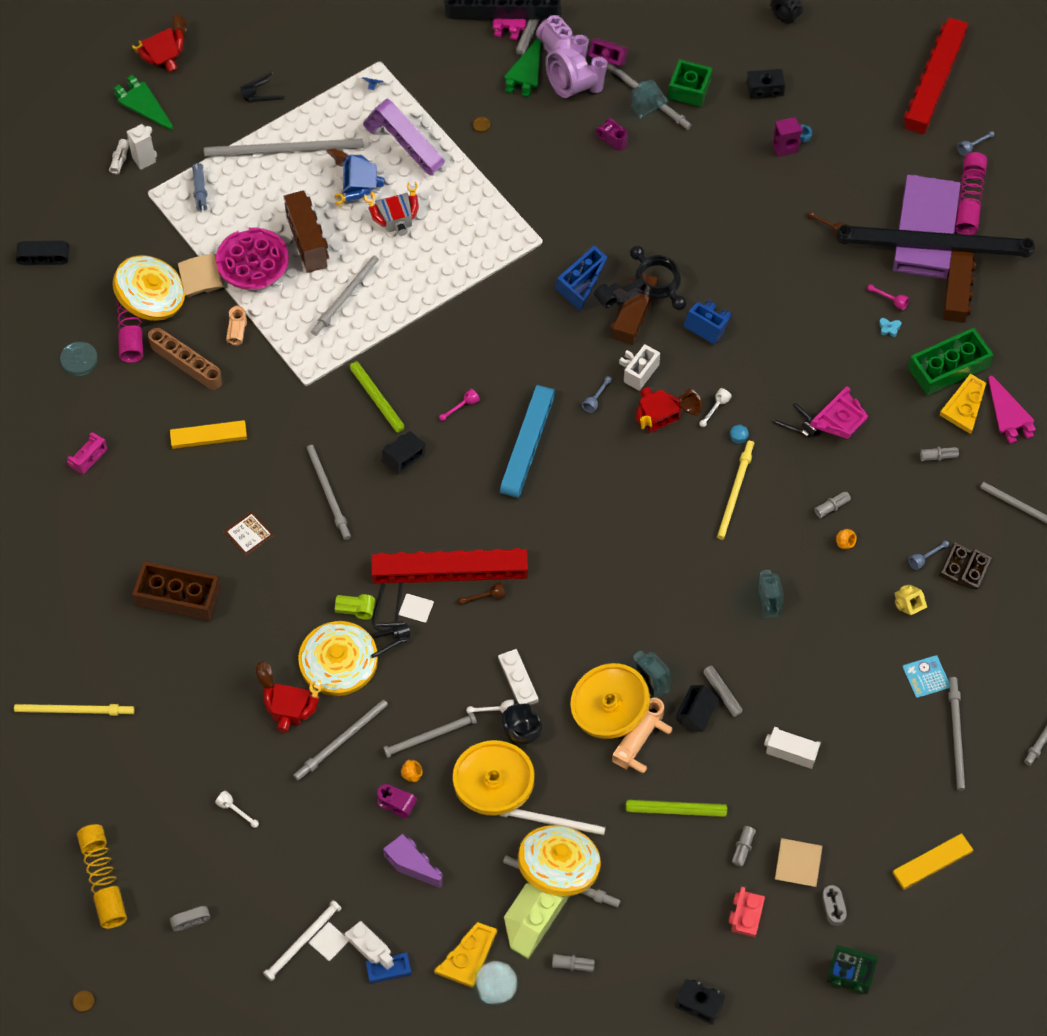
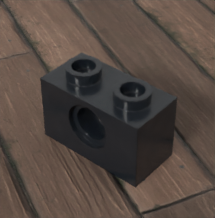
(765, 83)
(705, 1011)

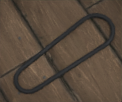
(378, 602)

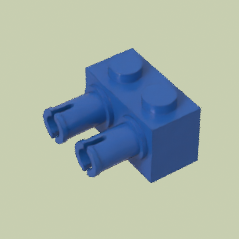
(707, 322)

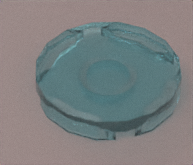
(78, 358)
(496, 982)

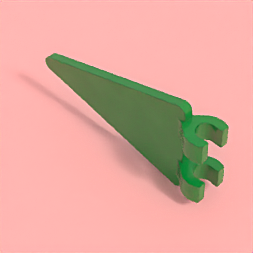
(525, 70)
(142, 102)

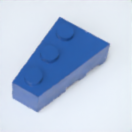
(581, 277)

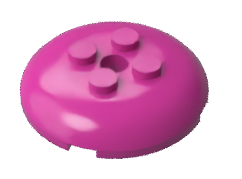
(252, 258)

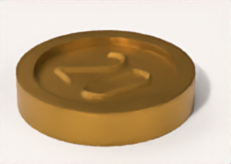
(481, 124)
(83, 1001)

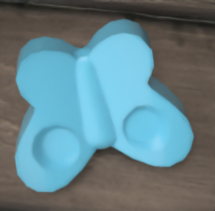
(889, 327)

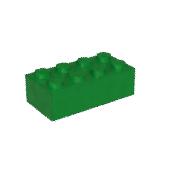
(950, 361)

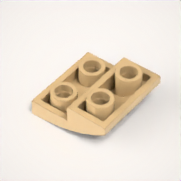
(200, 275)
(798, 862)

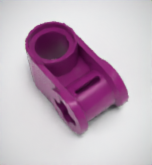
(612, 134)
(397, 801)

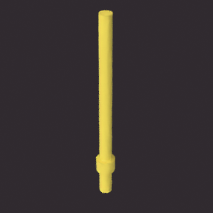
(745, 459)
(112, 710)

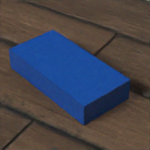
(379, 973)

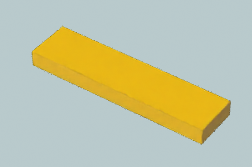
(208, 434)
(932, 861)

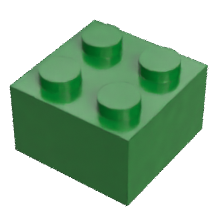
(690, 83)

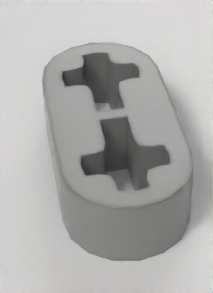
(829, 906)
(190, 918)

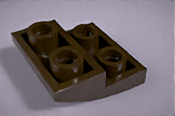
(965, 566)

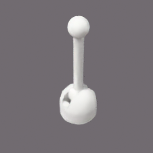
(721, 397)
(502, 707)
(225, 801)

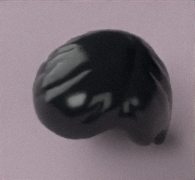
(521, 723)

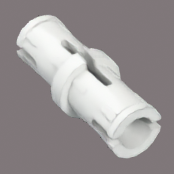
(117, 164)

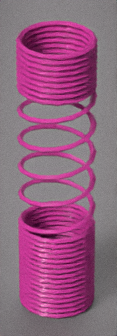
(968, 209)
(129, 339)

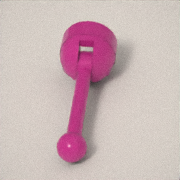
(900, 301)
(470, 398)

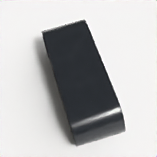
(42, 252)

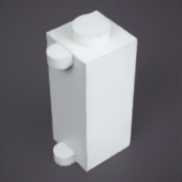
(141, 146)
(792, 748)

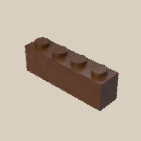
(958, 286)
(632, 314)

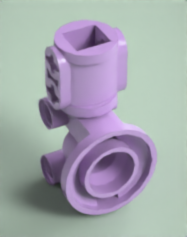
(566, 59)

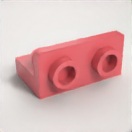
(747, 913)

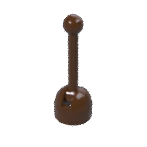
(835, 226)
(496, 592)

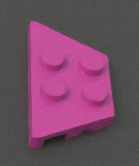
(841, 416)

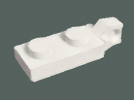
(369, 945)

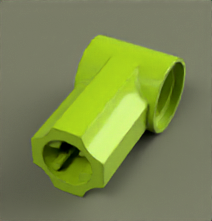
(359, 606)

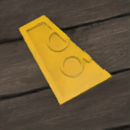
(965, 403)

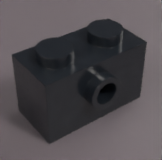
(403, 452)
(696, 708)

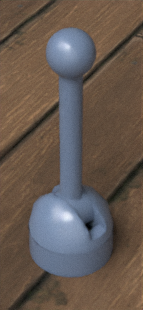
(966, 147)
(590, 404)
(917, 560)

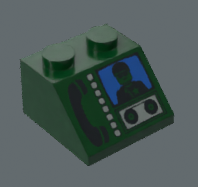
(852, 970)

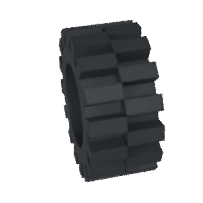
(786, 10)

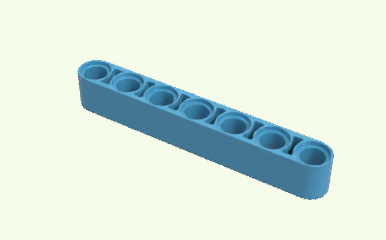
(527, 441)

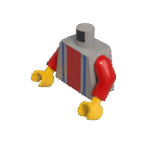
(394, 212)

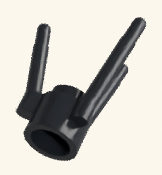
(248, 90)
(808, 430)
(399, 631)

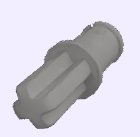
(938, 453)
(832, 504)
(743, 846)
(573, 963)

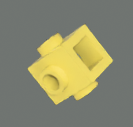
(910, 599)

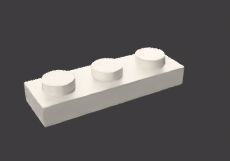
(518, 677)

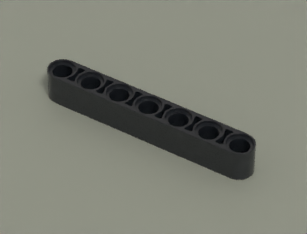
(502, 9)

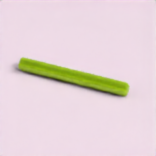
(377, 397)
(676, 808)

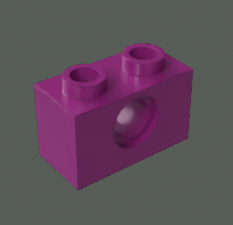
(609, 51)
(787, 136)

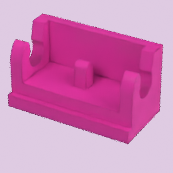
(88, 454)

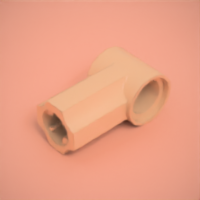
(236, 326)

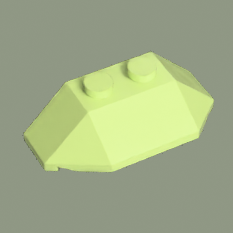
(530, 918)

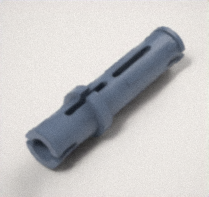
(200, 192)

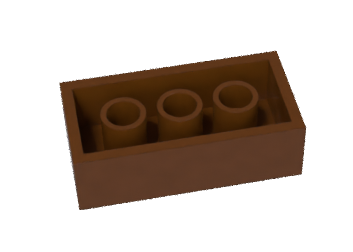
(306, 231)
(176, 591)

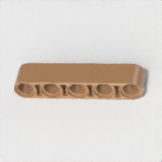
(189, 365)

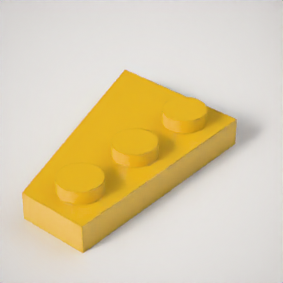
(468, 956)

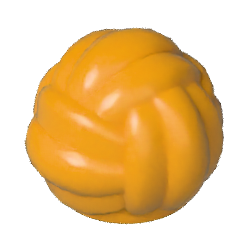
(846, 539)
(411, 771)

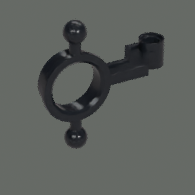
(617, 294)

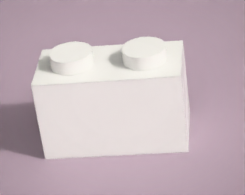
(640, 367)

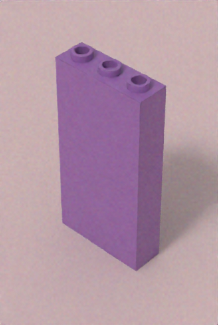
(927, 207)

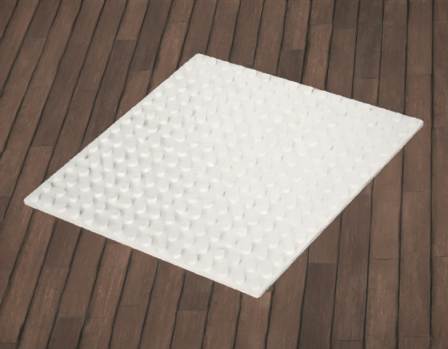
(453, 243)

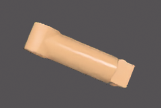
(633, 741)

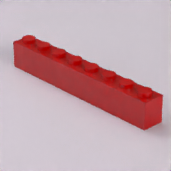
(936, 75)
(449, 566)

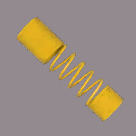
(107, 900)

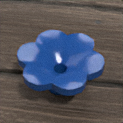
(372, 82)

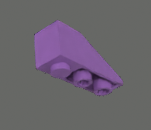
(407, 860)

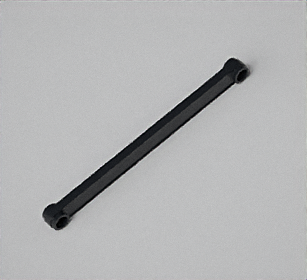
(935, 241)

